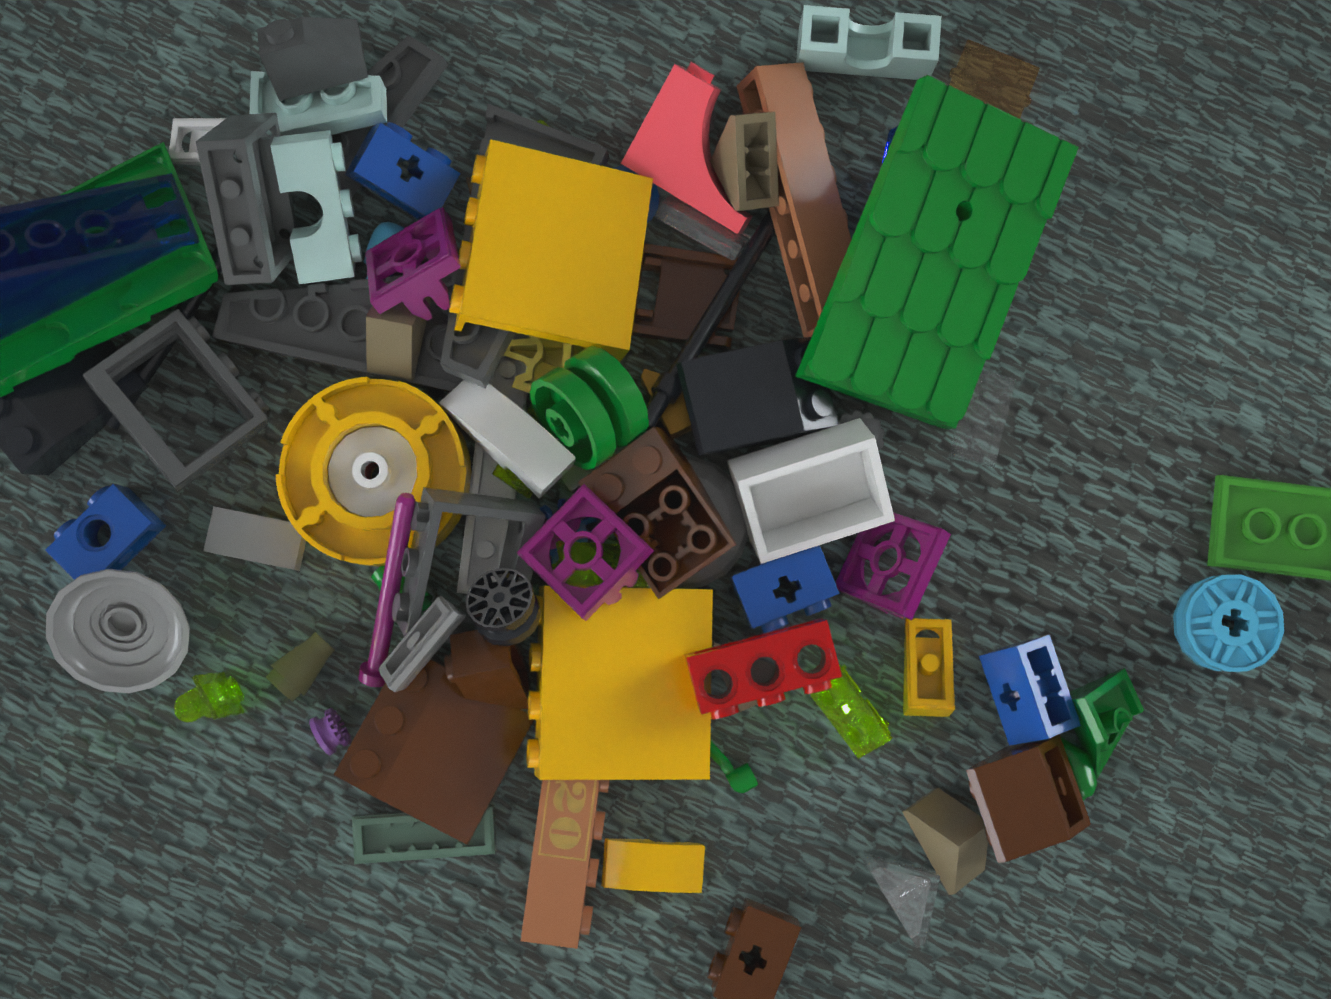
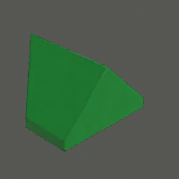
(1104, 714)

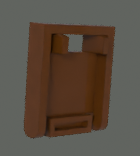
(684, 292)

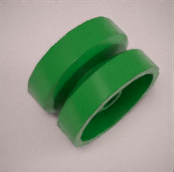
(590, 406)

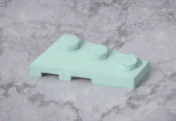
(333, 109)

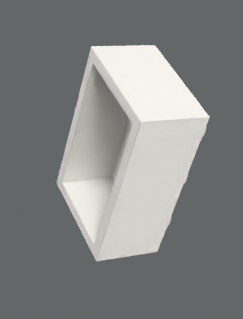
(811, 490)

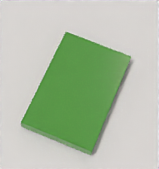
(1271, 528)

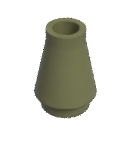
(299, 668)

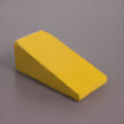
(928, 669)

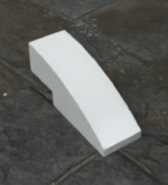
(509, 435)

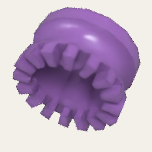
(329, 732)

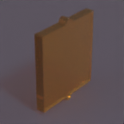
(994, 78)

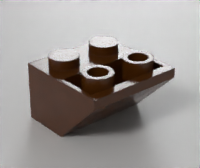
(1028, 798)

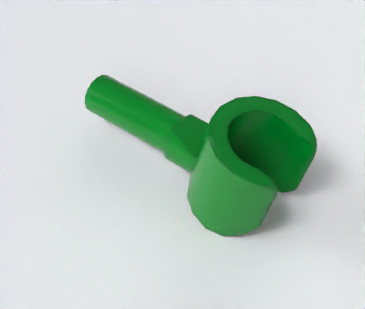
(740, 778)

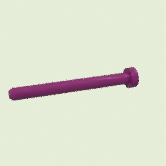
(390, 586)

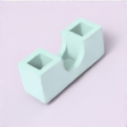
(896, 49)
(312, 166)

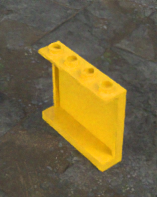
(552, 248)
(619, 689)

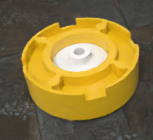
(340, 442)

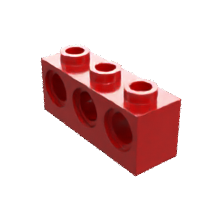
(780, 645)

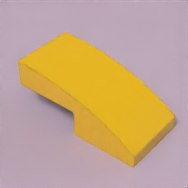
(653, 865)

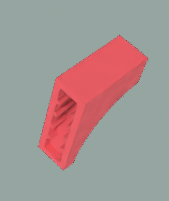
(676, 146)

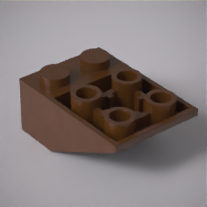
(665, 505)

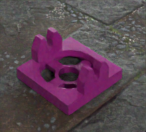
(404, 252)
(563, 527)
(906, 601)

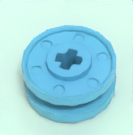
(1243, 600)

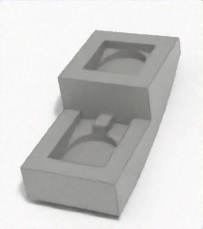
(254, 538)

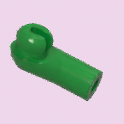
(1082, 769)

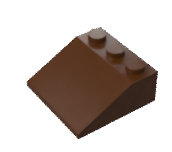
(435, 752)

